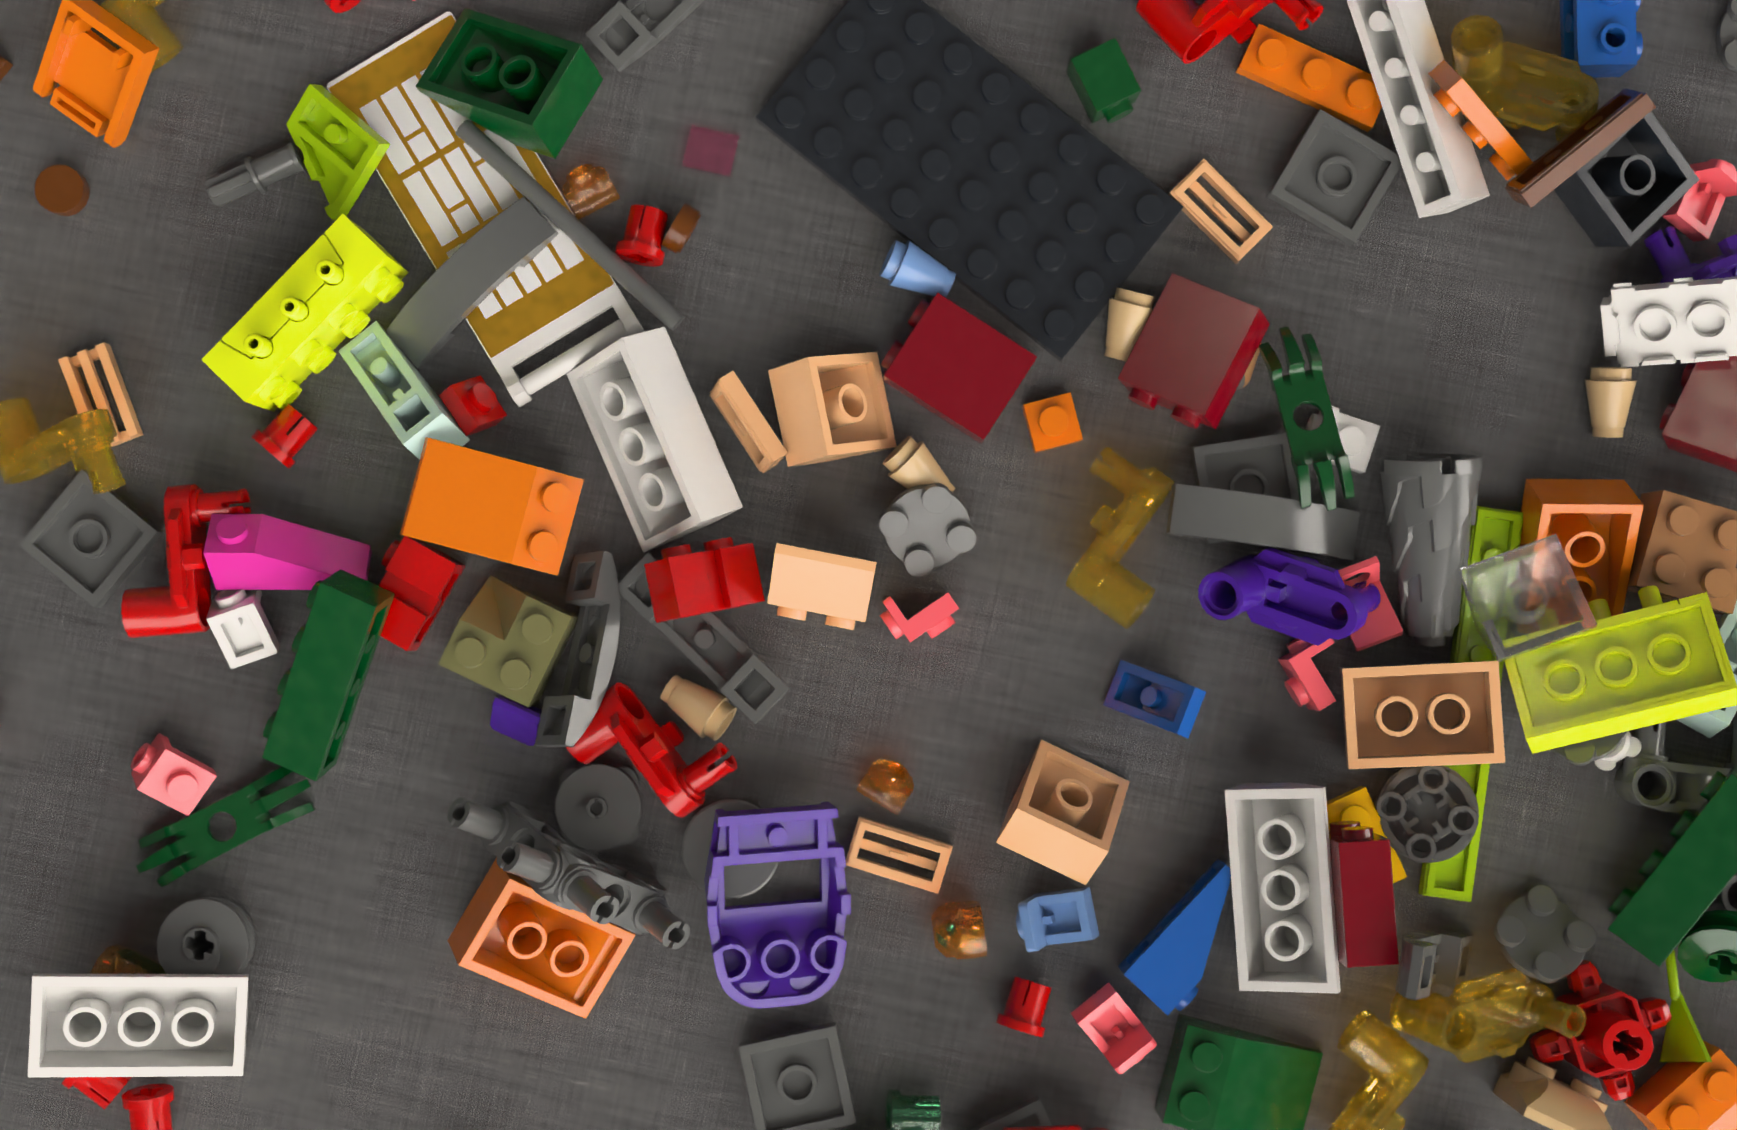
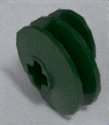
(1711, 947)

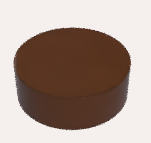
(62, 190)
(681, 228)

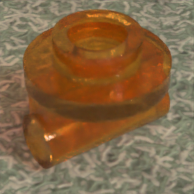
(588, 190)
(887, 785)

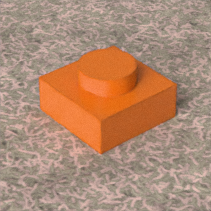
(1052, 422)

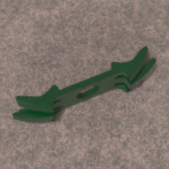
(1315, 445)
(251, 818)

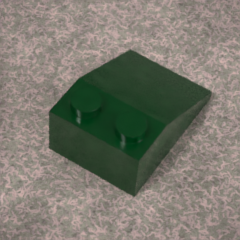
(512, 80)
(1235, 1079)

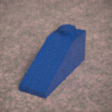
(1177, 949)

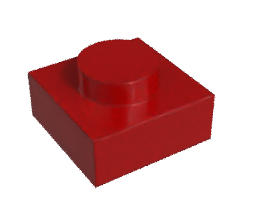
(473, 405)

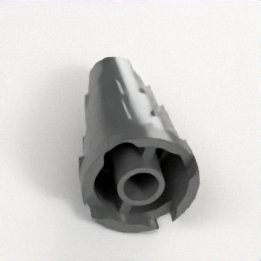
(1430, 519)

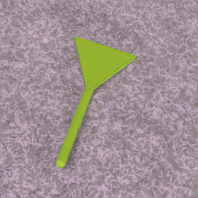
(1681, 1038)

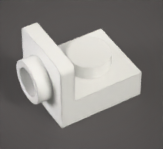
(1355, 435)
(241, 627)

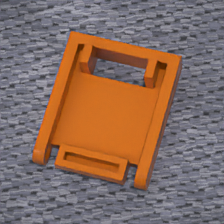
(97, 80)

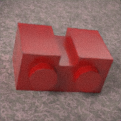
(702, 581)
(421, 586)

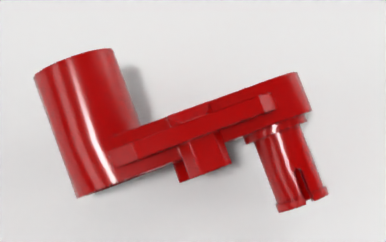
(1195, 28)
(187, 600)
(651, 750)

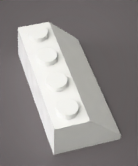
(653, 438)
(1282, 888)
(137, 1025)

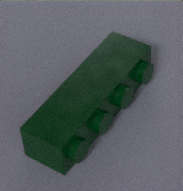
(326, 674)
(1684, 878)

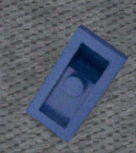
(1154, 698)

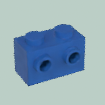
(1601, 35)

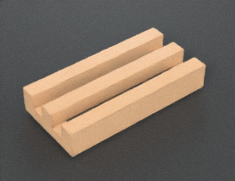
(1233, 197)
(79, 394)
(747, 422)
(938, 867)

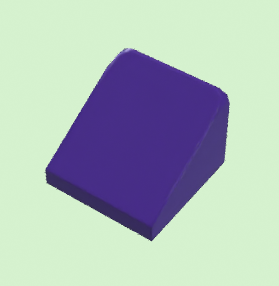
(515, 720)

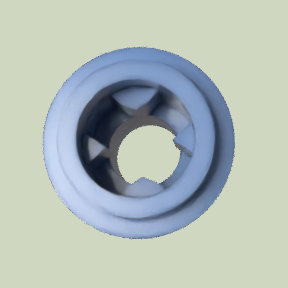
(915, 270)

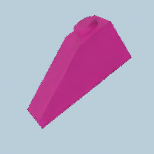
(277, 554)

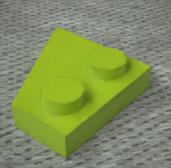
(335, 147)

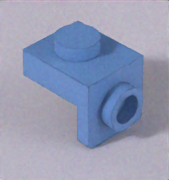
(1057, 918)

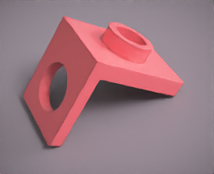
(1382, 622)

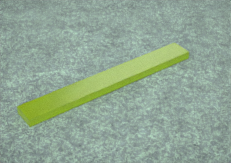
(1492, 535)

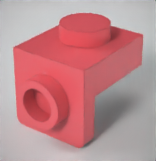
(1700, 206)
(931, 619)
(1304, 680)
(170, 775)
(1114, 1028)

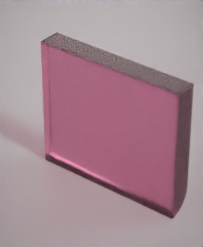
(710, 151)

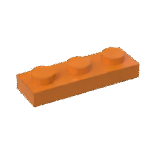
(1311, 77)
(1482, 125)

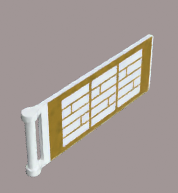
(454, 193)

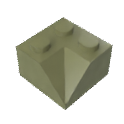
(509, 641)

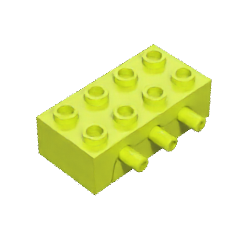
(306, 316)
(1624, 672)

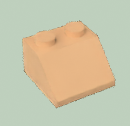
(832, 407)
(821, 584)
(1064, 813)

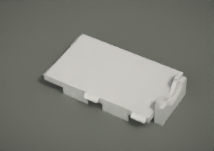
(1671, 321)

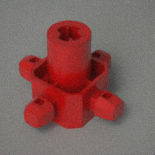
(1614, 1032)

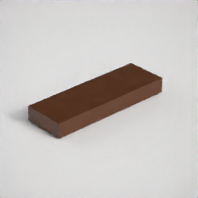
(1579, 146)

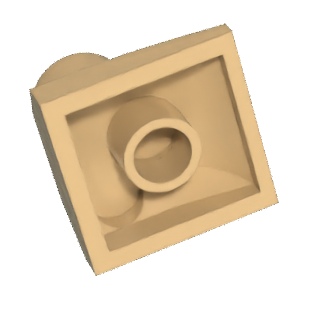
(1542, 1098)

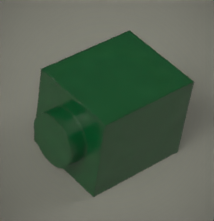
(1104, 82)

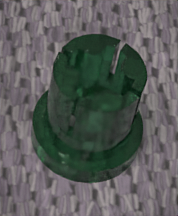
(912, 1111)

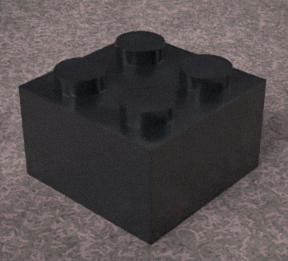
(1628, 185)

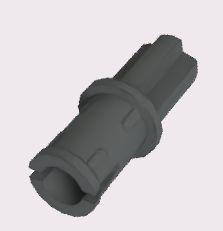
(255, 175)

